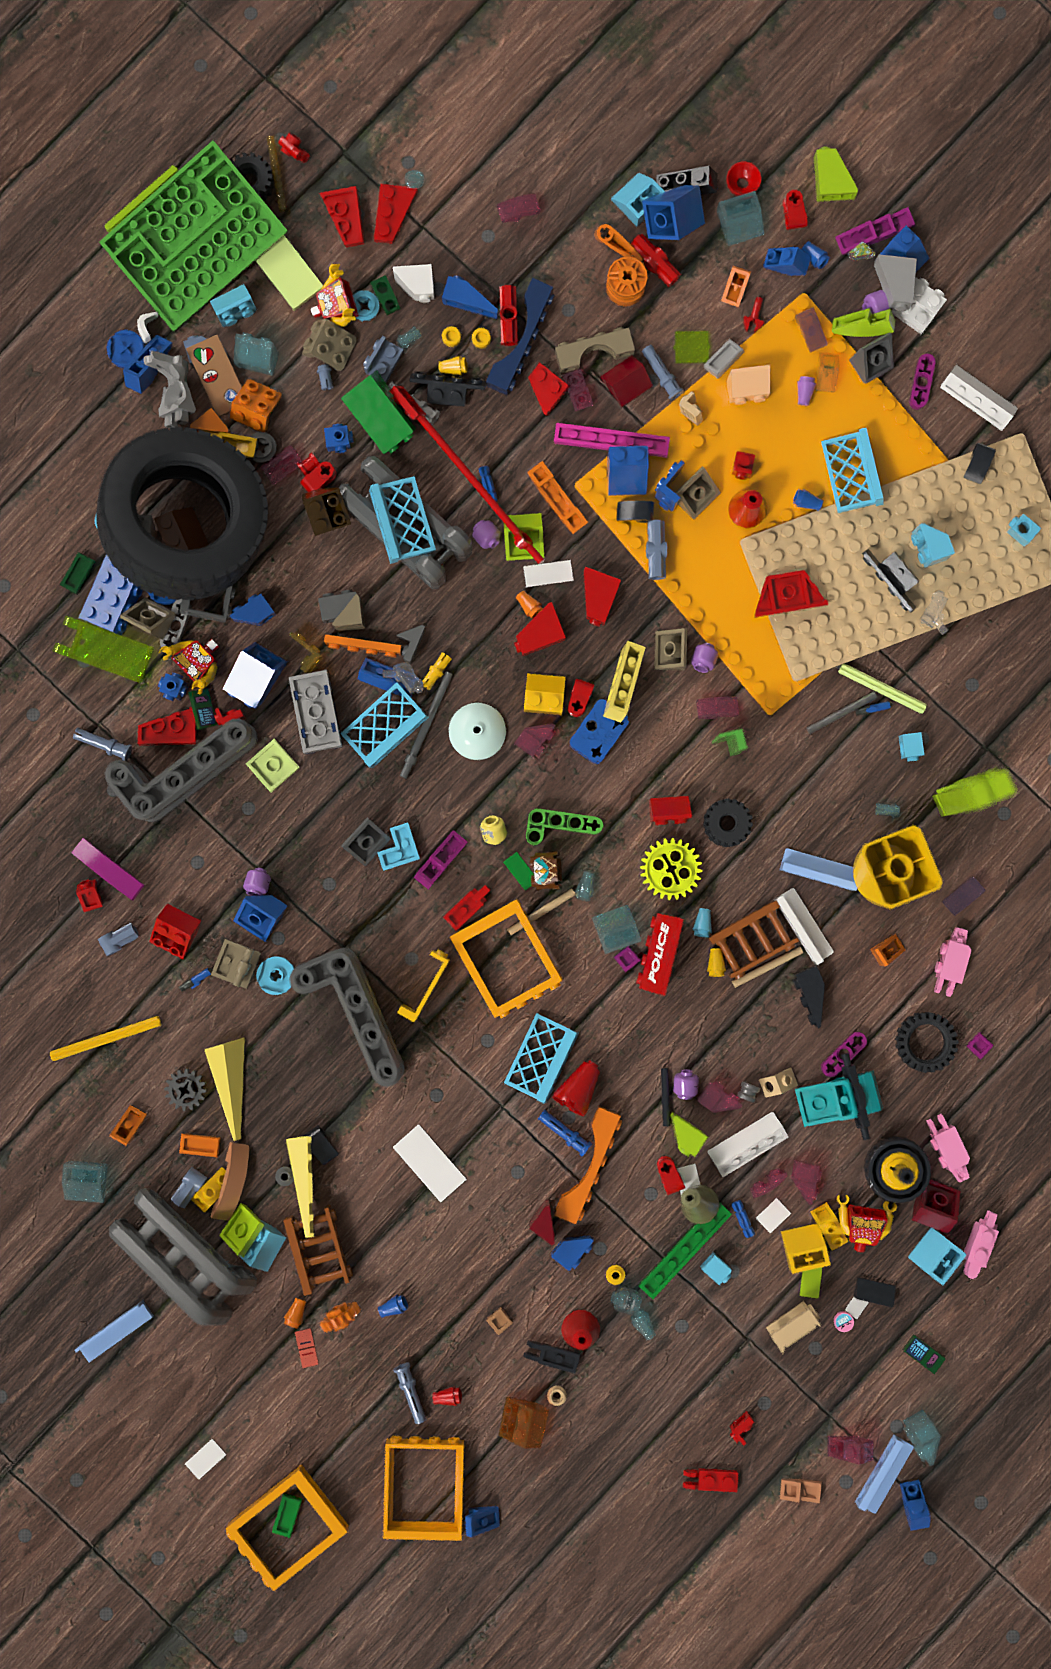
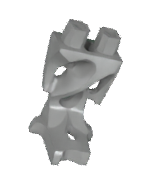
(176, 398)

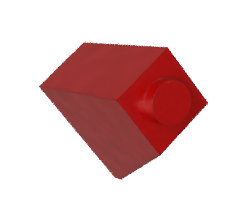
(599, 595)
(540, 632)

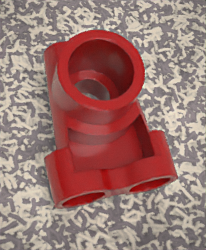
(290, 147)

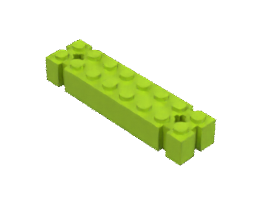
(973, 792)

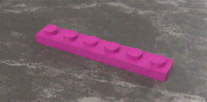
(604, 438)

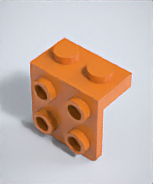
(254, 405)

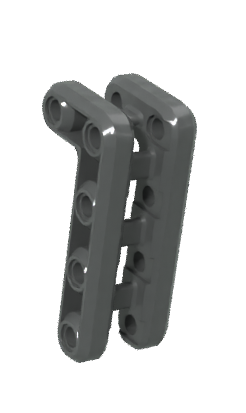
(449, 537)
(159, 797)
(362, 1016)
(187, 1242)

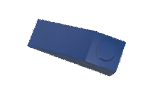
(464, 296)
(136, 373)

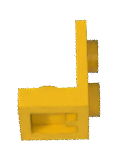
(210, 1191)
(829, 1226)

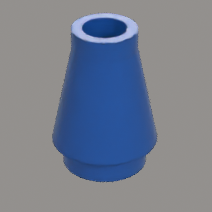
(819, 257)
(807, 500)
(394, 1306)

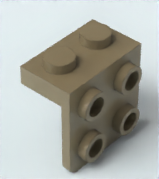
(329, 344)

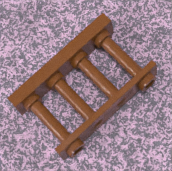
(737, 930)
(303, 1263)

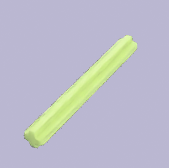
(882, 688)

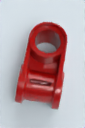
(794, 213)
(317, 478)
(580, 694)
(671, 1177)

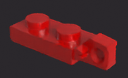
(466, 907)

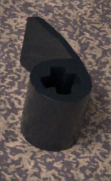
(980, 463)
(635, 510)
(320, 1145)

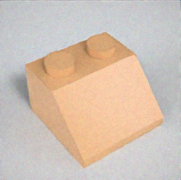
(749, 384)

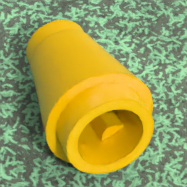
(455, 365)
(716, 963)

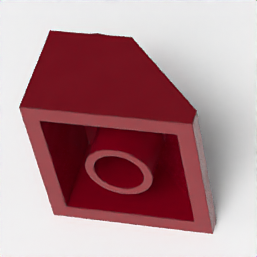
(937, 1207)

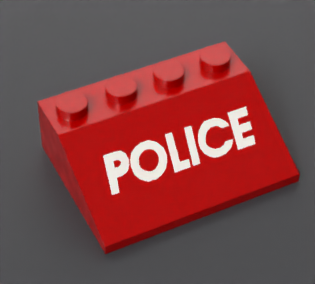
(660, 953)

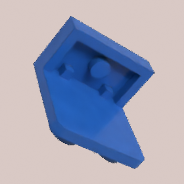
(667, 498)

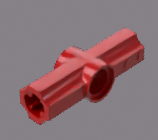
(655, 260)
(508, 326)

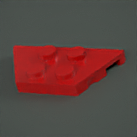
(788, 594)

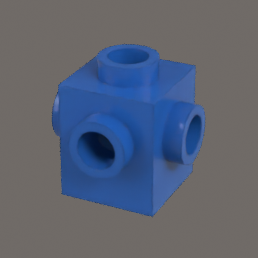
(332, 437)
(179, 690)

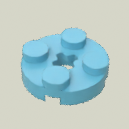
(267, 981)

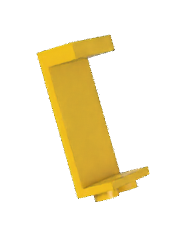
(410, 1013)

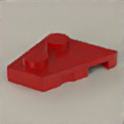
(547, 387)

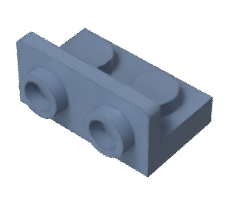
(383, 358)

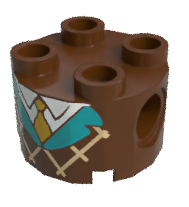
(546, 870)

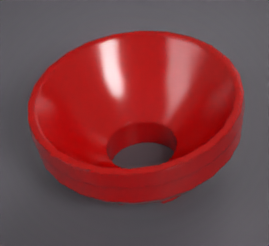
(745, 171)

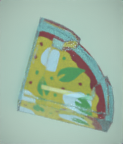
(860, 252)

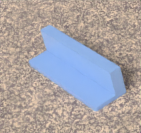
(818, 869)
(115, 1331)
(884, 1474)

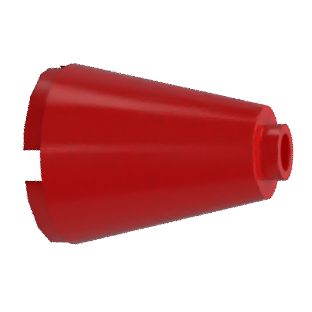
(747, 508)
(578, 1088)
(580, 1329)

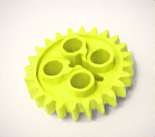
(687, 861)

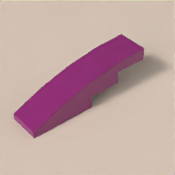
(875, 231)
(108, 869)

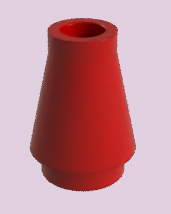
(449, 1396)

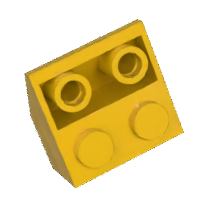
(805, 1248)

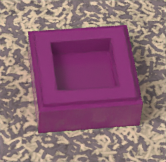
(627, 958)
(979, 1045)

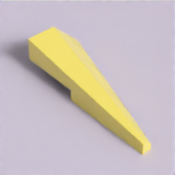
(227, 1070)
(300, 1160)

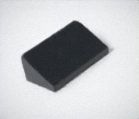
(874, 1292)

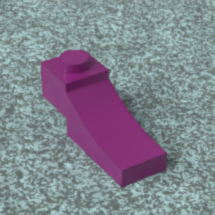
(440, 859)

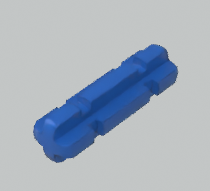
(487, 481)
(743, 1219)

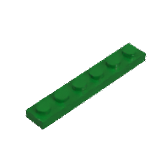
(682, 1253)

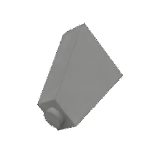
(897, 280)

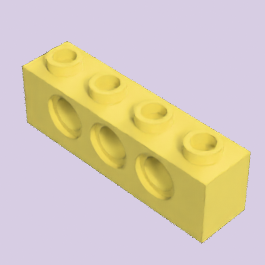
(624, 681)

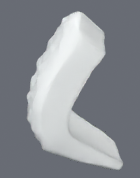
(142, 322)

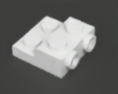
(924, 306)

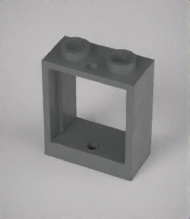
(226, 611)

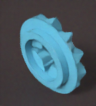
(373, 305)

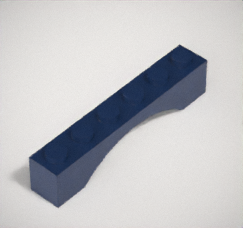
(504, 372)

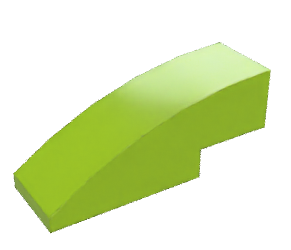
(864, 323)

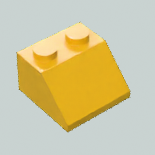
(544, 694)

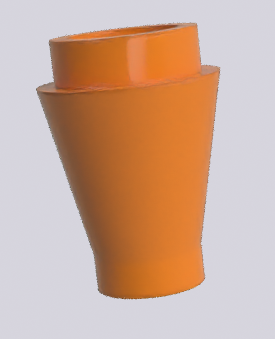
(529, 604)
(295, 1314)

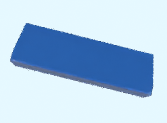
(372, 674)

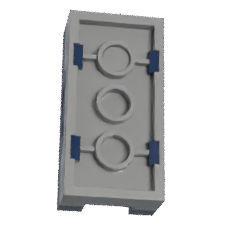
(315, 712)

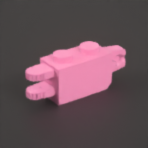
(953, 961)
(950, 1148)
(980, 1244)

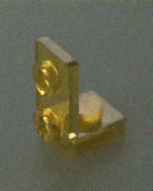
(307, 663)

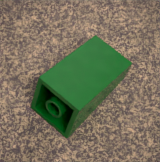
(379, 413)

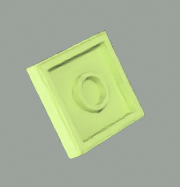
(272, 765)

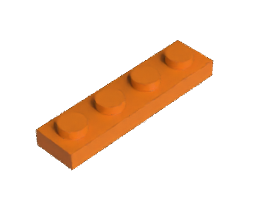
(354, 645)

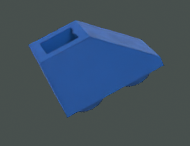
(787, 261)
(254, 612)
(571, 1249)
(915, 1505)

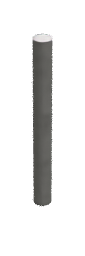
(842, 712)

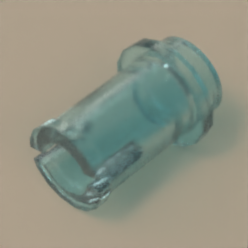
(408, 337)
(888, 810)

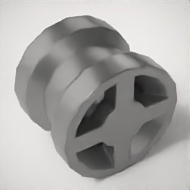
(748, 1092)

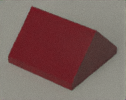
(627, 380)
(542, 1223)

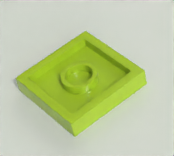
(242, 1230)

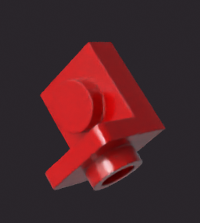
(743, 465)
(232, 714)
(88, 895)
(740, 1425)

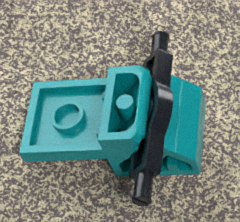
(841, 1099)

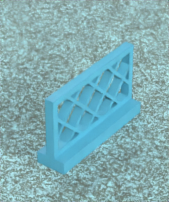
(869, 472)
(386, 525)
(395, 737)
(556, 1065)

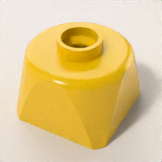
(896, 869)

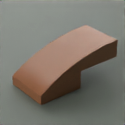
(800, 1489)

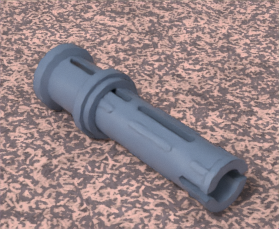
(666, 379)
(111, 746)
(405, 1384)

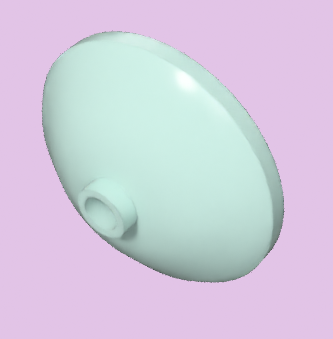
(479, 745)

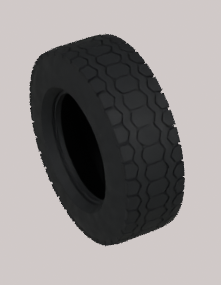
(193, 458)

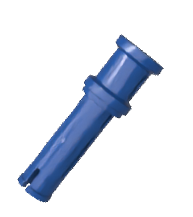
(574, 1137)

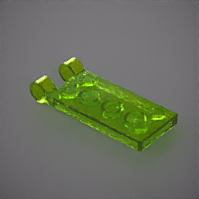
(106, 650)

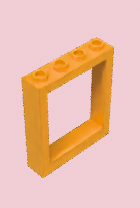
(489, 921)
(320, 1503)
(422, 1529)

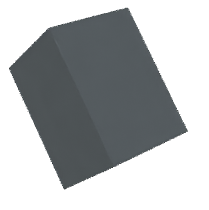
(874, 358)
(366, 842)

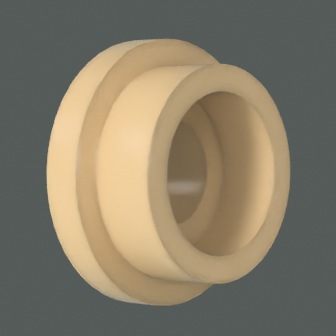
(556, 1401)

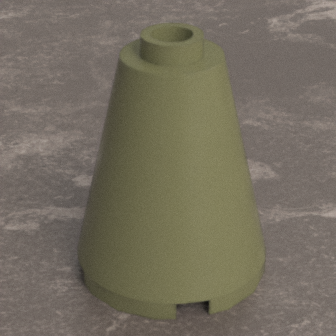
(699, 1204)

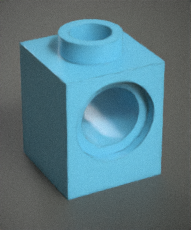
(1031, 529)
(911, 746)
(716, 1269)

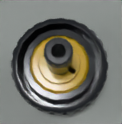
(897, 1169)

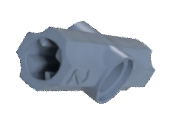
(656, 549)

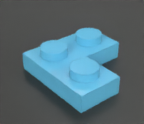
(403, 852)

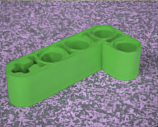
(565, 824)

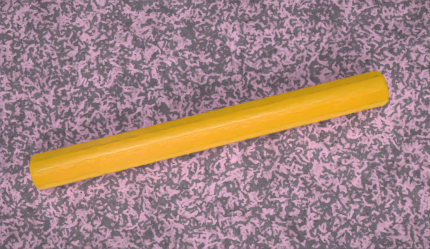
(105, 1038)

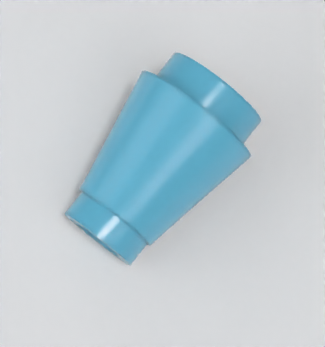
(702, 925)

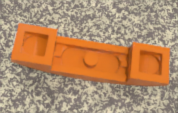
(556, 498)

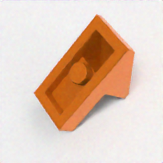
(128, 1125)

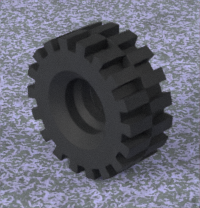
(258, 167)
(713, 818)

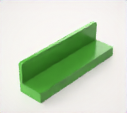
(735, 741)

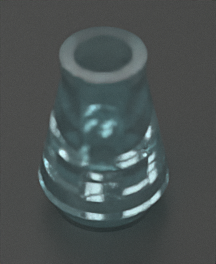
(585, 887)
(642, 1323)

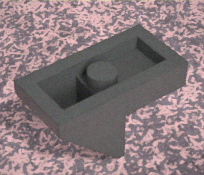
(413, 637)

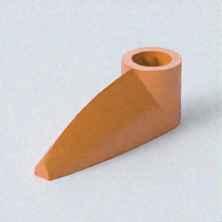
(616, 242)

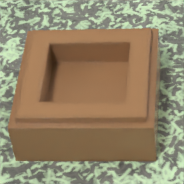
(499, 1320)

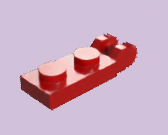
(712, 1480)

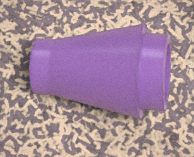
(805, 390)

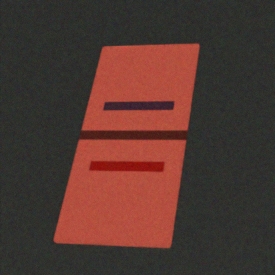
(306, 1348)

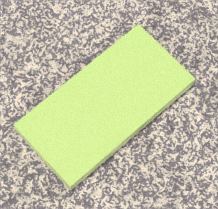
(289, 273)

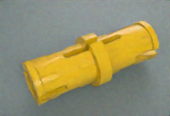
(436, 671)

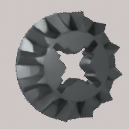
(270, 450)

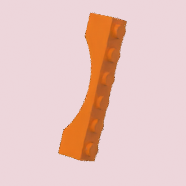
(572, 1202)

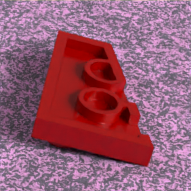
(392, 208)
(346, 214)
(171, 730)

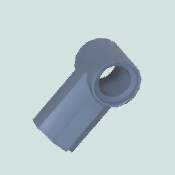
(116, 940)
(190, 1185)

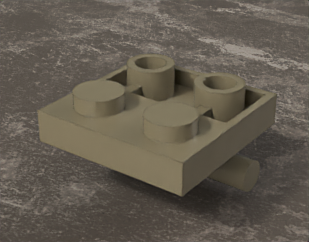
(236, 963)

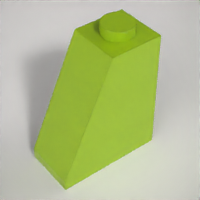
(832, 177)

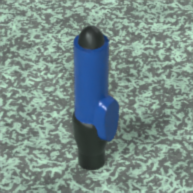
(873, 708)
(195, 981)

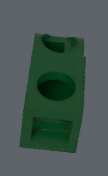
(385, 295)

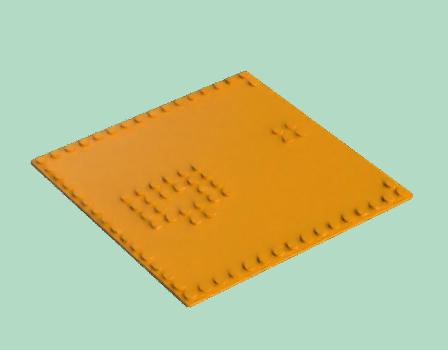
(704, 555)

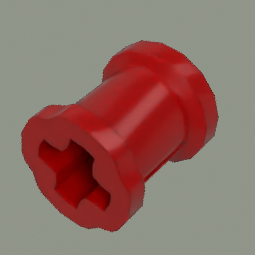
(308, 464)

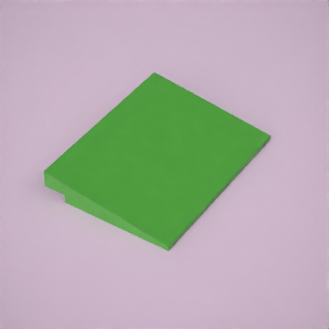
(193, 236)

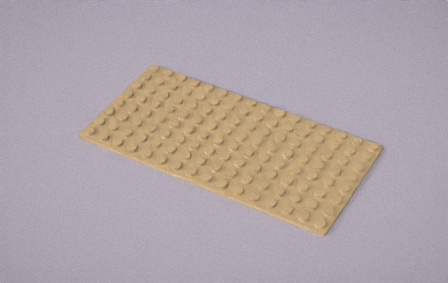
(861, 611)

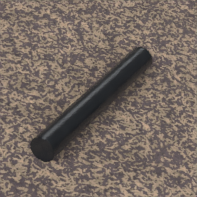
(665, 1096)

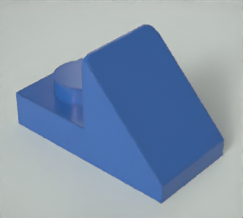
(481, 1520)

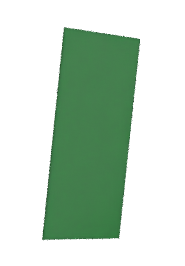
(519, 870)

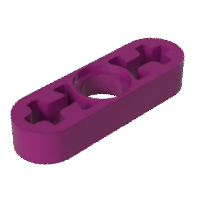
(924, 395)
(850, 1041)

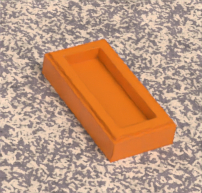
(199, 1145)

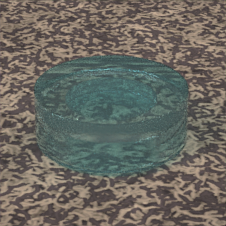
(414, 179)

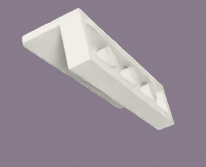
(979, 397)
(804, 926)
(747, 1144)

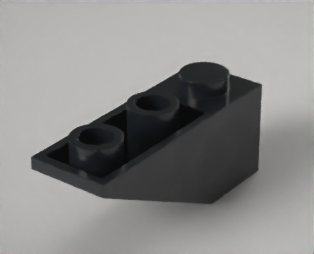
(703, 177)
(812, 991)

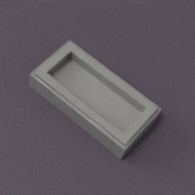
(723, 358)

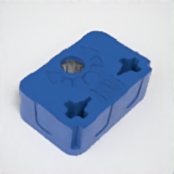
(605, 736)

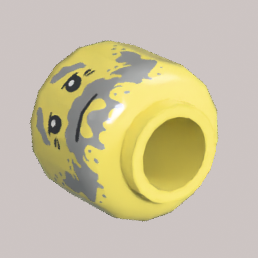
(493, 830)

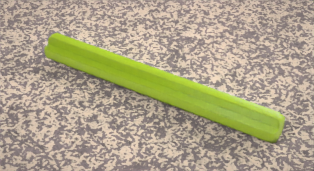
(140, 198)

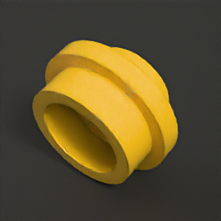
(615, 1268)

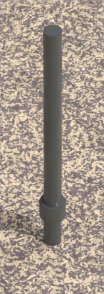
(411, 758)

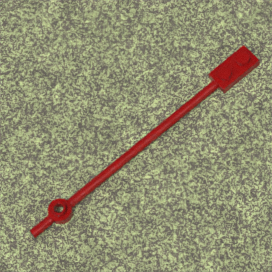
(415, 412)

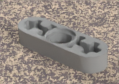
(183, 624)

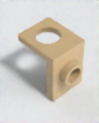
(781, 1083)

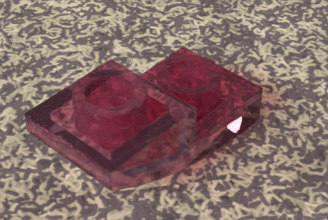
(520, 206)
(578, 391)
(717, 707)
(774, 1179)

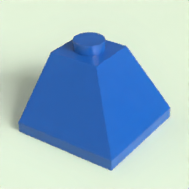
(907, 245)
(260, 915)

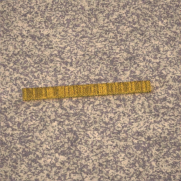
(276, 174)

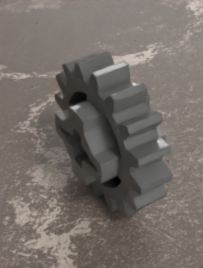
(177, 1085)

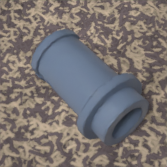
(325, 377)

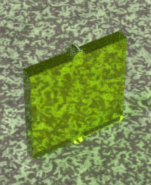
(691, 347)

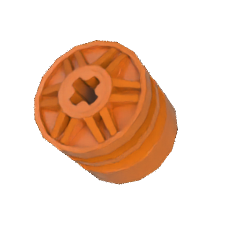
(626, 291)

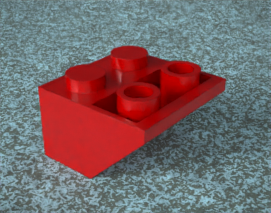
(670, 809)
(174, 931)

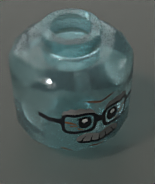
(626, 1300)

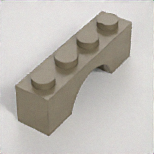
(616, 343)

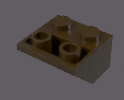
(325, 510)

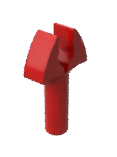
(754, 316)

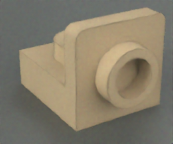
(690, 409)

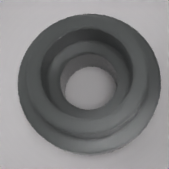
(278, 1176)

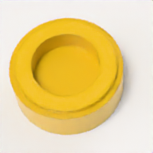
(451, 336)
(481, 338)

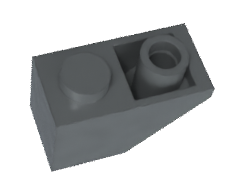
(333, 605)

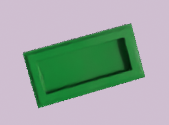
(286, 1515)

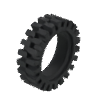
(948, 1049)

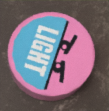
(843, 1321)

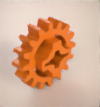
(340, 1316)

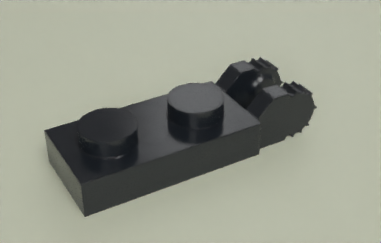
(554, 1356)

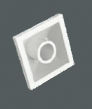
(416, 281)

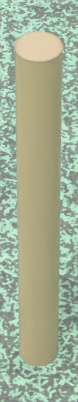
(543, 910)
(768, 966)

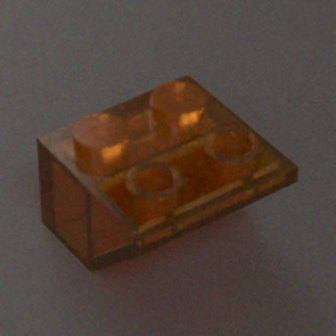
(523, 1422)

